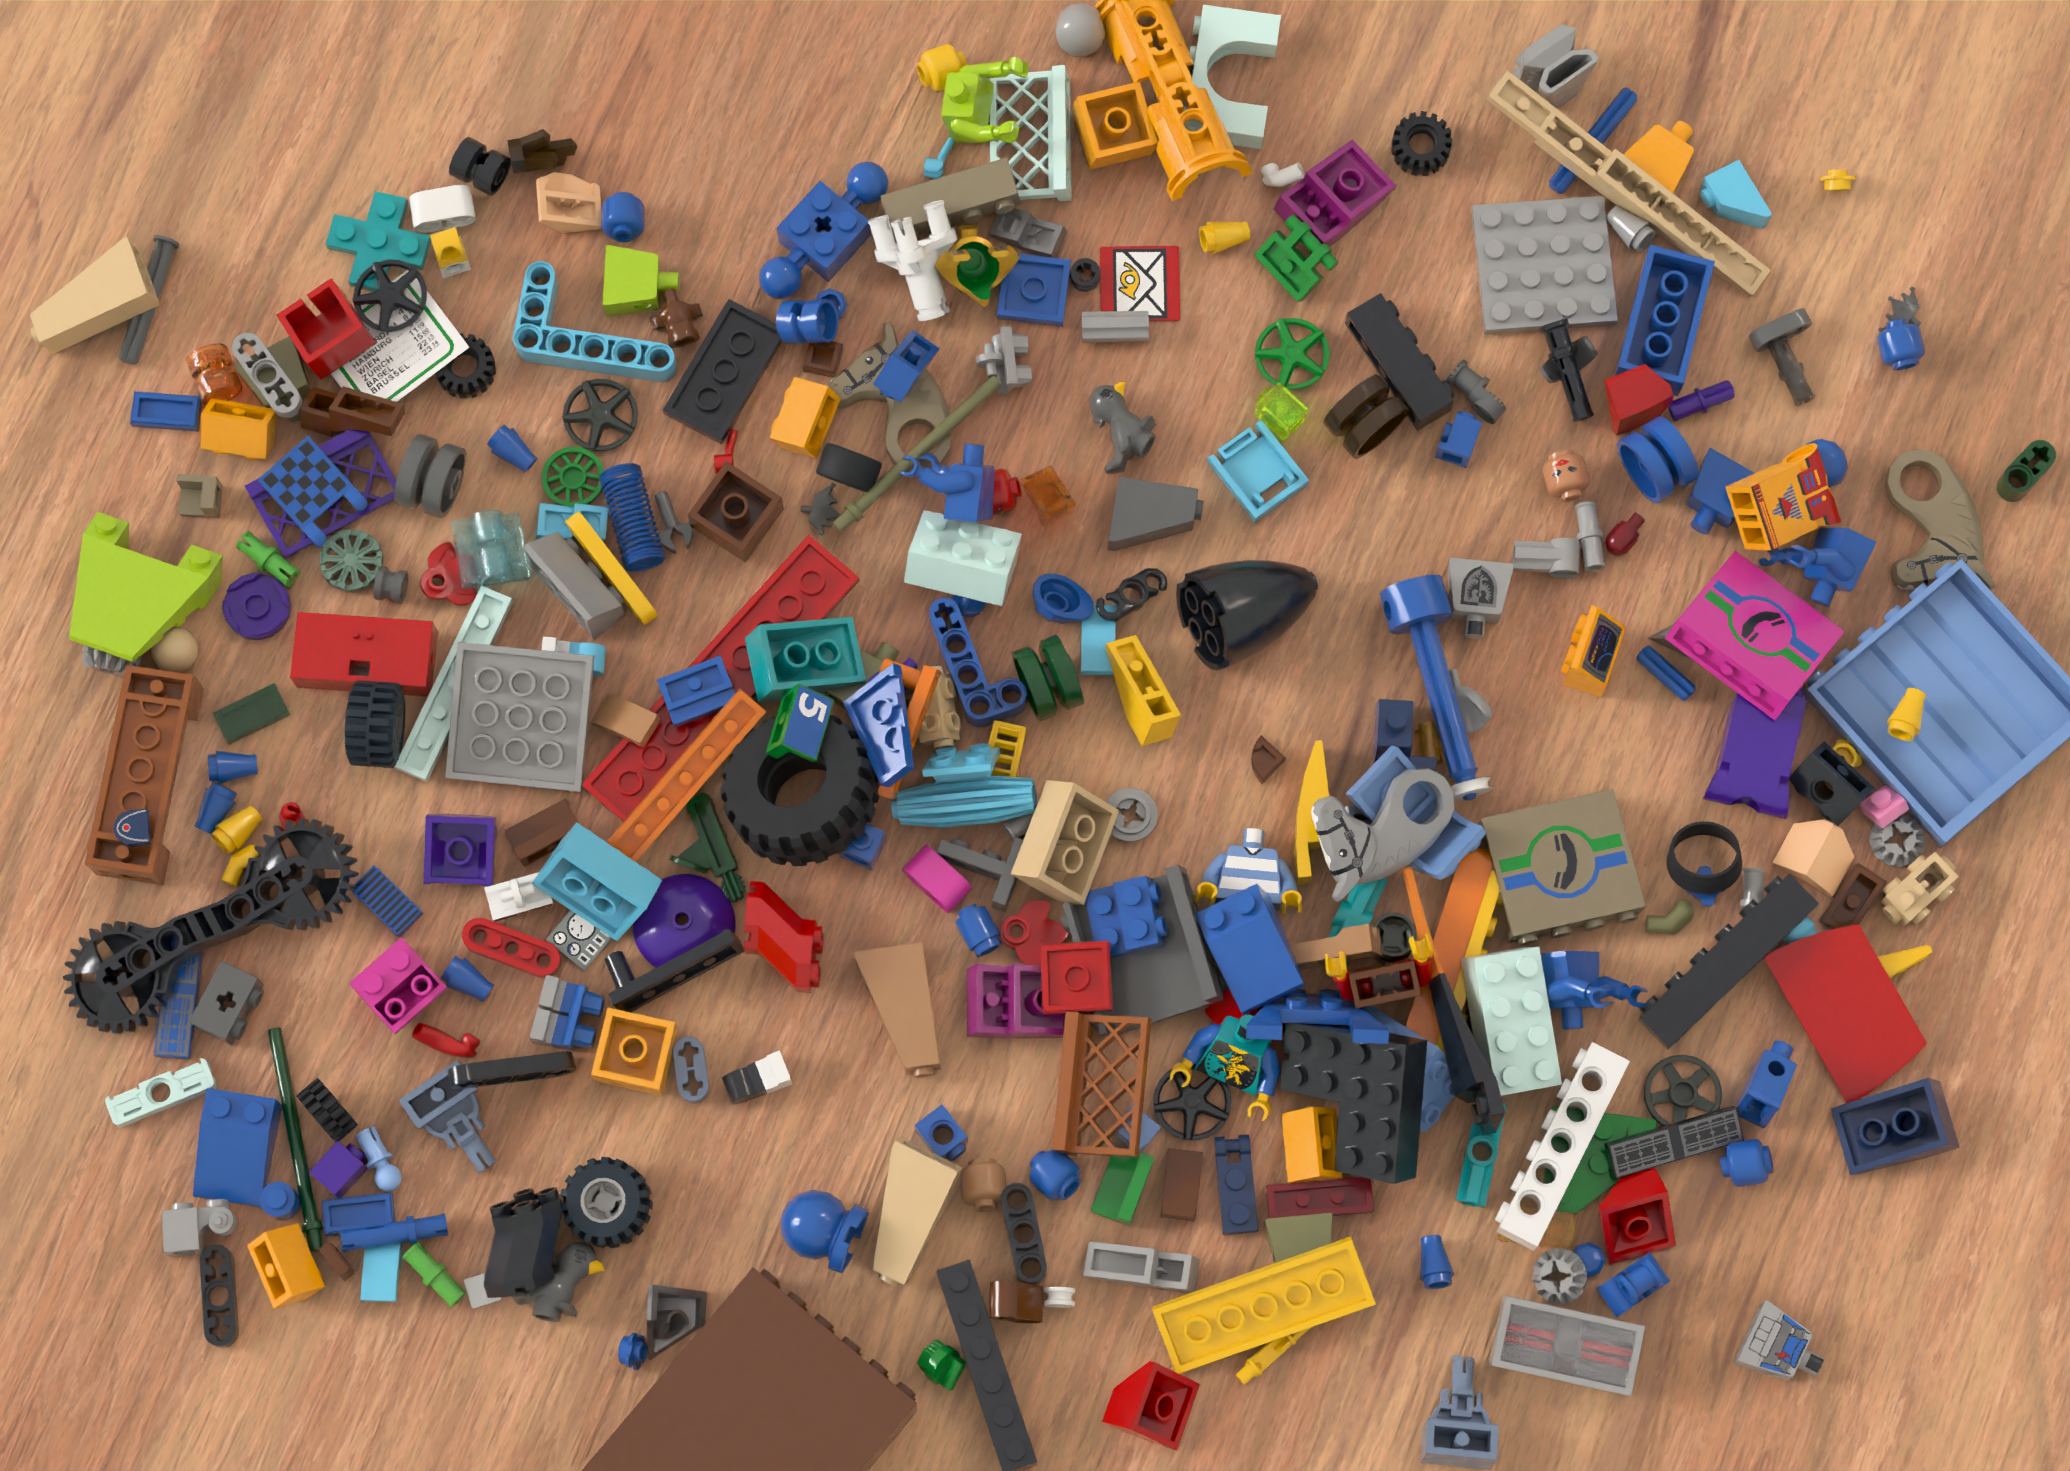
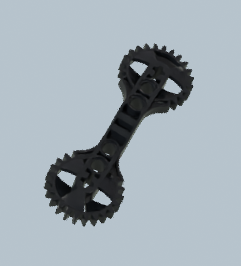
(210, 926)

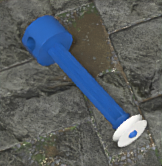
(1416, 609)

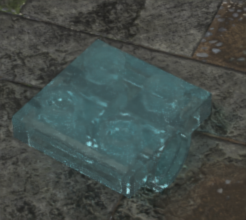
(490, 549)

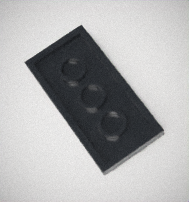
(724, 372)

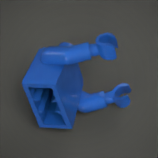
(966, 484)
(1832, 564)
(1575, 984)

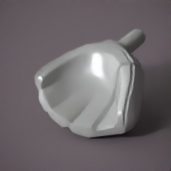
(1472, 705)

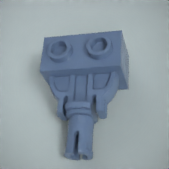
(449, 1112)
(1457, 1430)

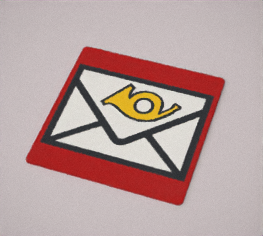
(1141, 280)

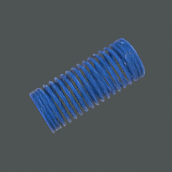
(640, 539)

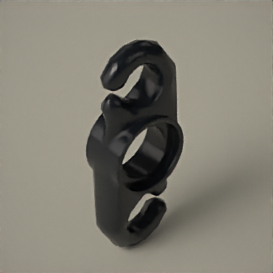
(1125, 606)

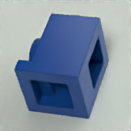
(1459, 439)

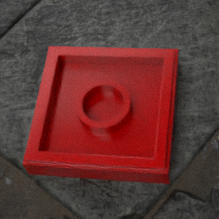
(1076, 977)

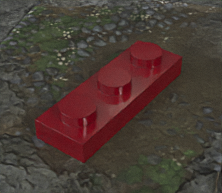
(1334, 1196)

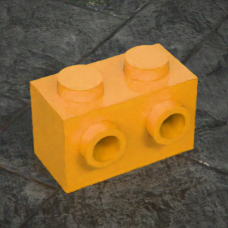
(805, 417)
(238, 429)
(1307, 1148)
(286, 1265)

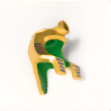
(975, 264)

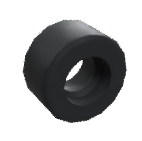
(848, 467)

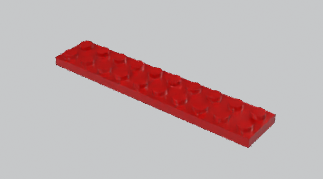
(800, 590)

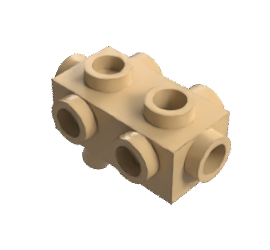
(941, 722)
(1909, 898)

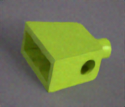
(634, 281)

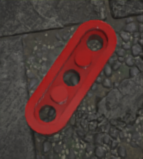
(500, 937)

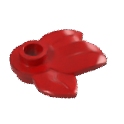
(444, 565)
(1036, 931)

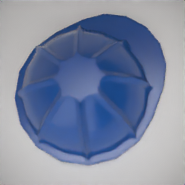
(1061, 599)

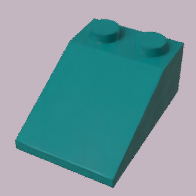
(810, 653)

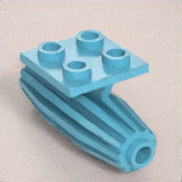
(964, 791)

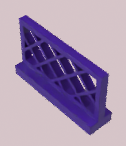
(336, 450)

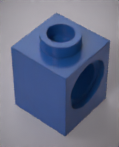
(867, 848)
(940, 1119)

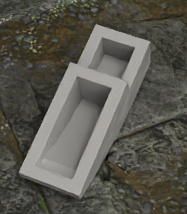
(1141, 1267)

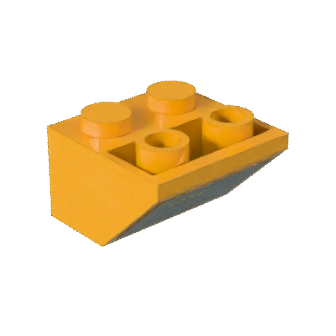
(1596, 648)

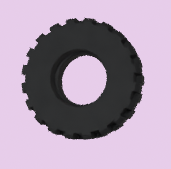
(814, 827)

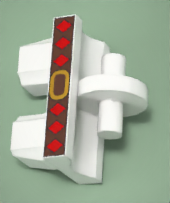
(516, 898)

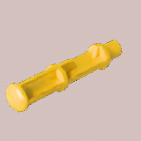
(1266, 1356)

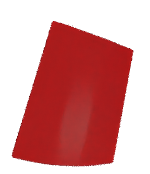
(1847, 1008)

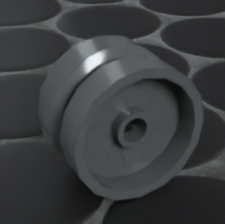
(430, 475)

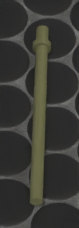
(855, 510)

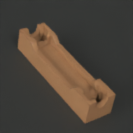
(1355, 941)

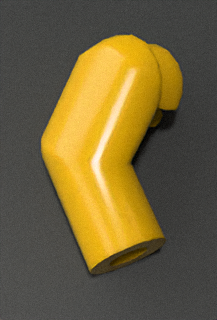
(237, 864)

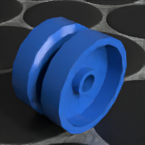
(1658, 459)

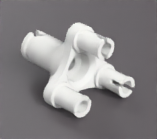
(917, 258)

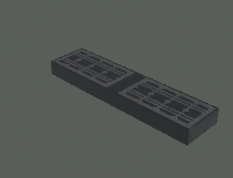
(1673, 1142)

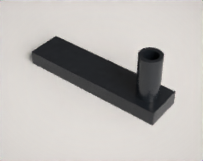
(635, 993)

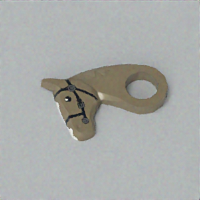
(921, 406)

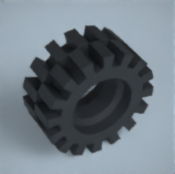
(1424, 125)
(474, 382)
(327, 1110)

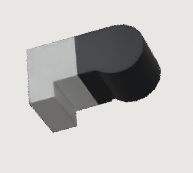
(757, 1079)

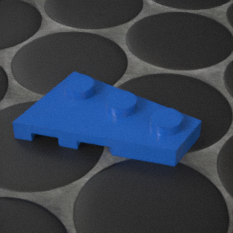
(882, 724)

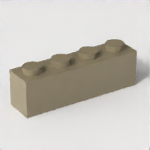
(965, 194)

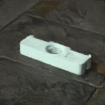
(139, 1104)

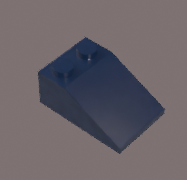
(1895, 1127)

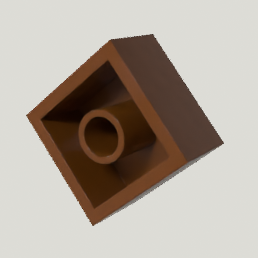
(735, 511)

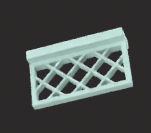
(1058, 130)

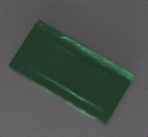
(251, 713)

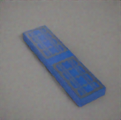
(174, 1031)

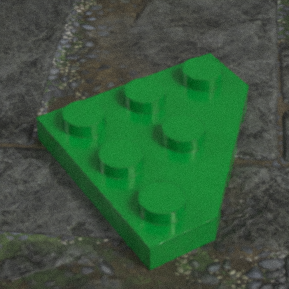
(1593, 1172)

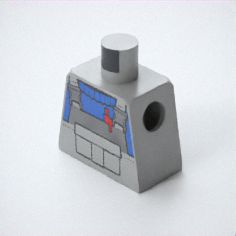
(1777, 1345)

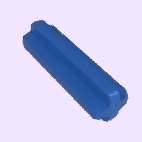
(1666, 672)

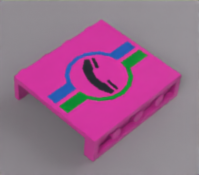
(1754, 635)

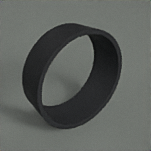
(1704, 883)

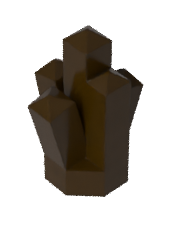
(538, 152)

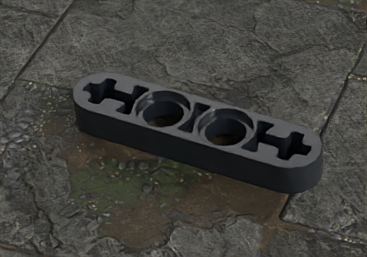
(511, 1070)

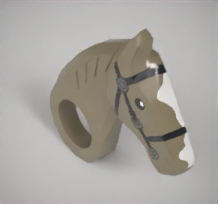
(1947, 519)

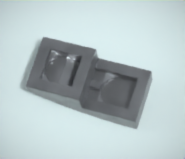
(1028, 233)

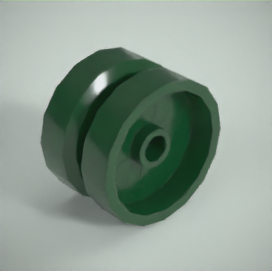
(1053, 675)

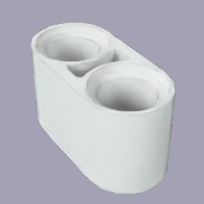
(442, 208)

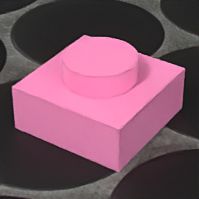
(1884, 806)

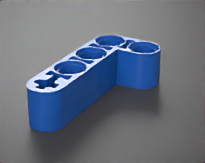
(968, 662)

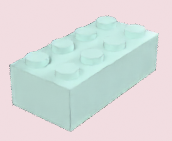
(1512, 1018)

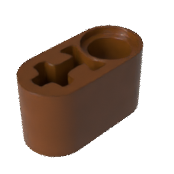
(1016, 1302)

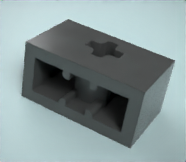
(227, 985)

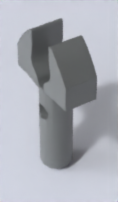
(671, 523)

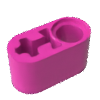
(937, 878)

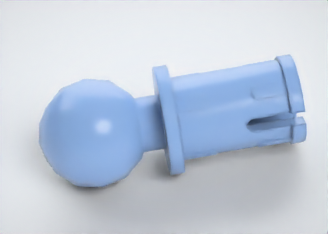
(387, 1175)

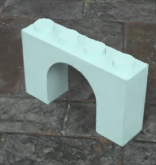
(1228, 32)

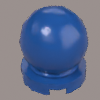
(820, 1227)

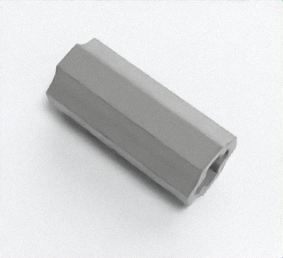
(1115, 326)

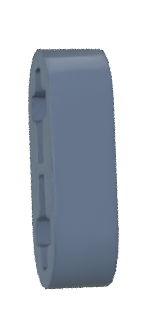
(682, 1070)

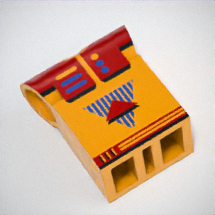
(1783, 500)

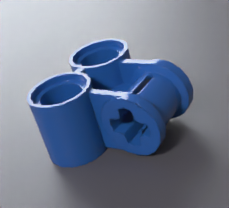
(1633, 1284)

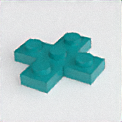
(378, 238)

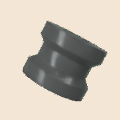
(391, 585)

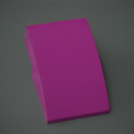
(1336, 193)
(1008, 1003)

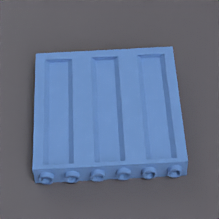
(1988, 709)

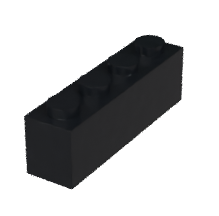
(1399, 360)

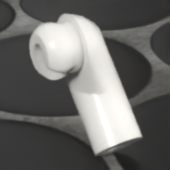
(1279, 178)

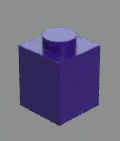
(339, 1168)

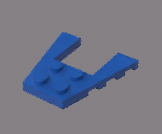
(1320, 1008)

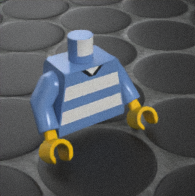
(1247, 866)

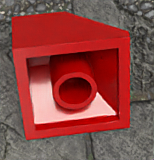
(1636, 1217)
(1152, 1405)

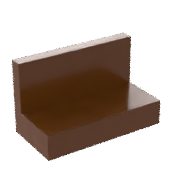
(541, 832)

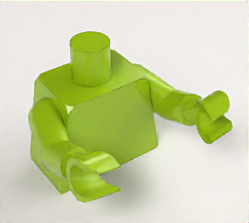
(970, 98)

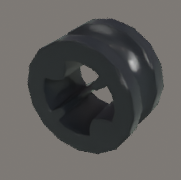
(1081, 264)

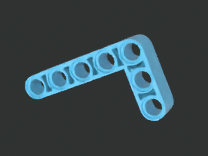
(580, 341)

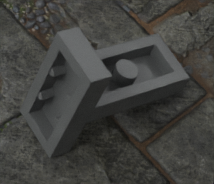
(986, 864)

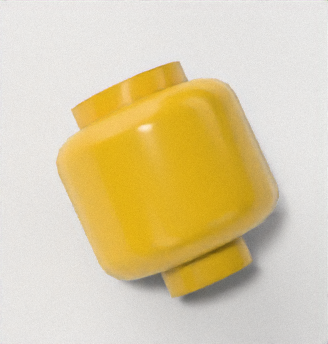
(937, 63)

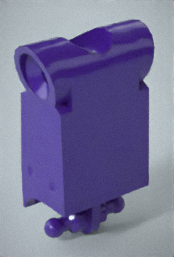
(1757, 757)

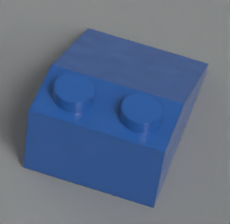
(1250, 948)
(235, 1146)

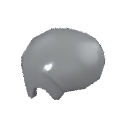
(1080, 30)

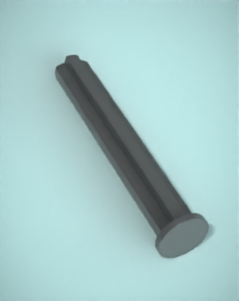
(140, 324)

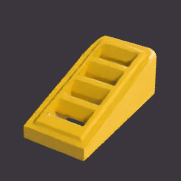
(1012, 731)
(1903, 960)

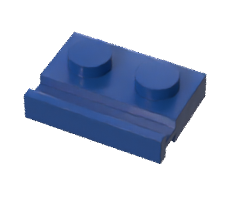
(696, 691)

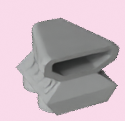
(1554, 66)

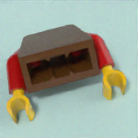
(1386, 980)

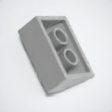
(575, 582)

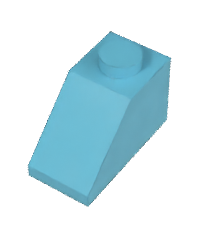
(1734, 196)

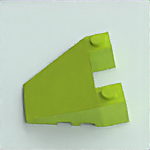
(130, 598)

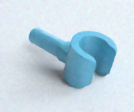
(935, 167)

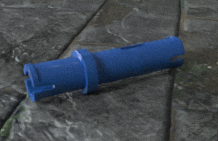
(394, 1232)

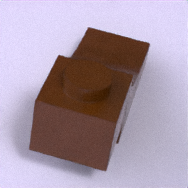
(349, 410)

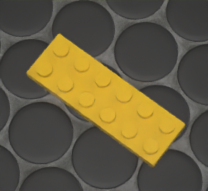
(1263, 1305)

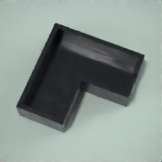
(1376, 1092)

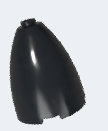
(1242, 607)

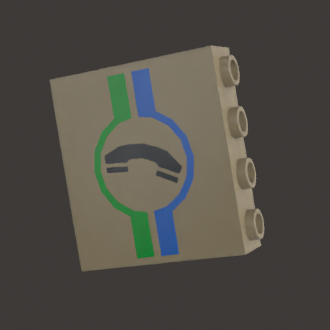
(1563, 867)

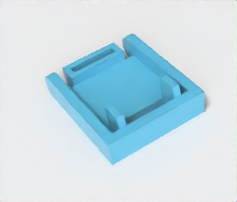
(1254, 467)

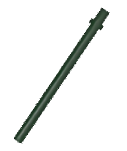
(311, 1224)

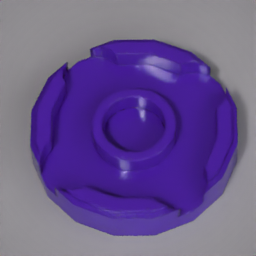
(256, 606)

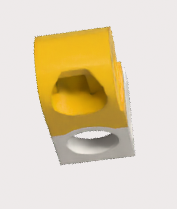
(450, 251)

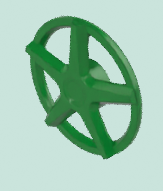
(1292, 352)

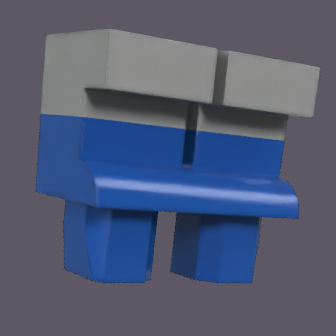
(561, 1015)

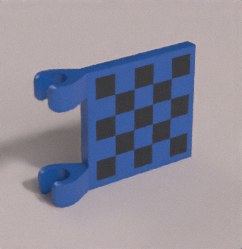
(307, 486)

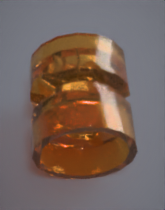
(213, 370)

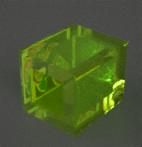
(1280, 410)

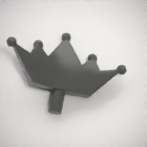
(1904, 309)
(822, 509)

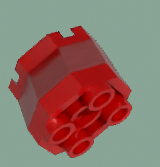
(783, 938)

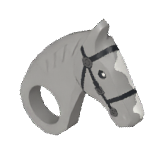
(1366, 852)

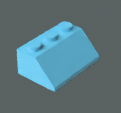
(597, 882)

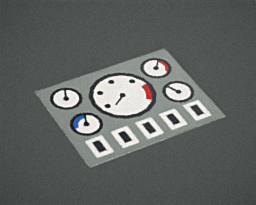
(578, 939)

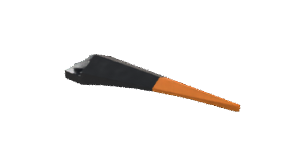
(1467, 1066)

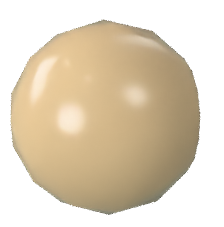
(176, 650)

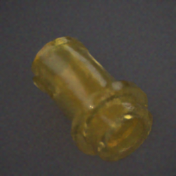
(1429, 740)

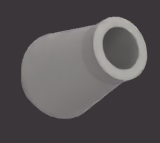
(1632, 229)

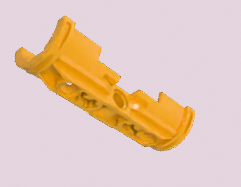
(1179, 149)

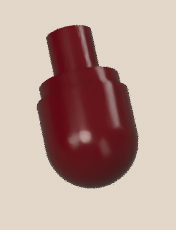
(1624, 535)

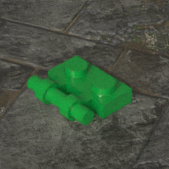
(1288, 263)

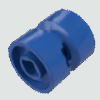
(807, 321)

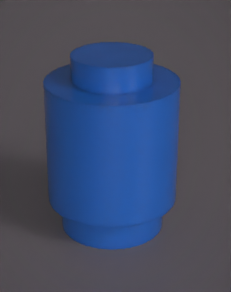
(978, 929)
(280, 1201)

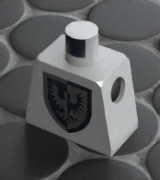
(1477, 592)

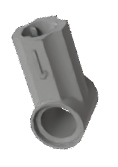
(1557, 557)

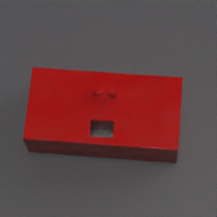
(341, 649)

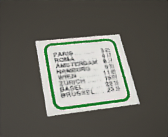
(406, 356)

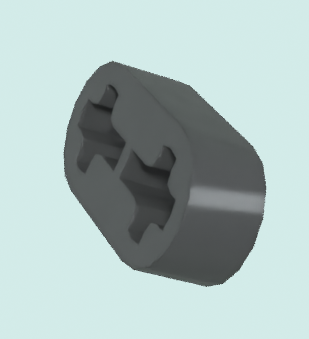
(1785, 326)

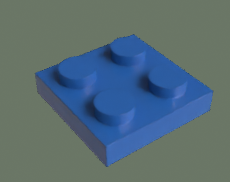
(1035, 290)

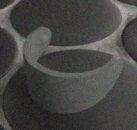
(1585, 354)

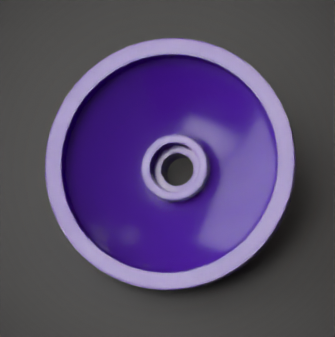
(682, 894)

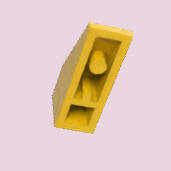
(1142, 692)

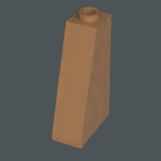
(902, 997)

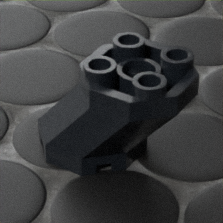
(523, 1242)

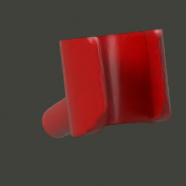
(719, 460)

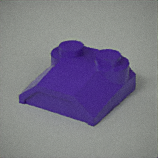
(459, 849)

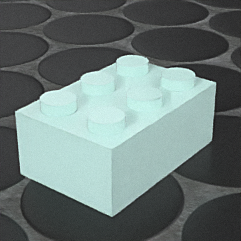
(962, 558)

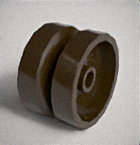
(1366, 416)

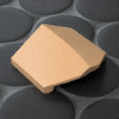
(568, 203)
(1816, 854)

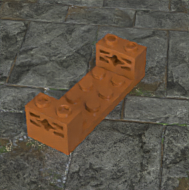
(142, 770)

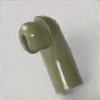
(1673, 921)

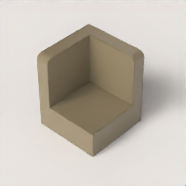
(199, 496)

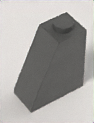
(1151, 512)

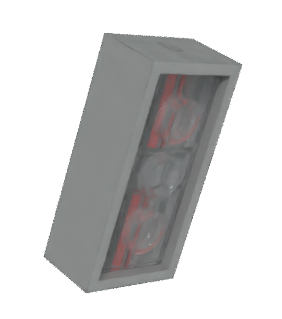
(1567, 1345)

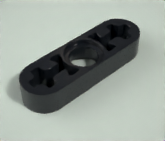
(206, 1271)

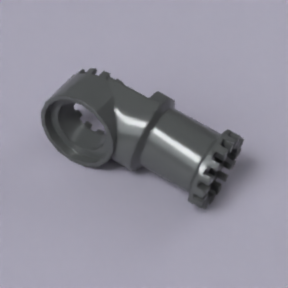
(1474, 387)

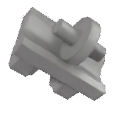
(1001, 363)

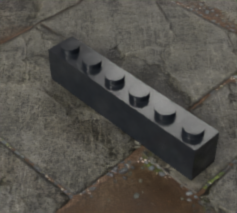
(1728, 961)
(986, 1367)

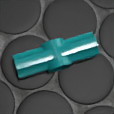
(1358, 906)
(1477, 1174)

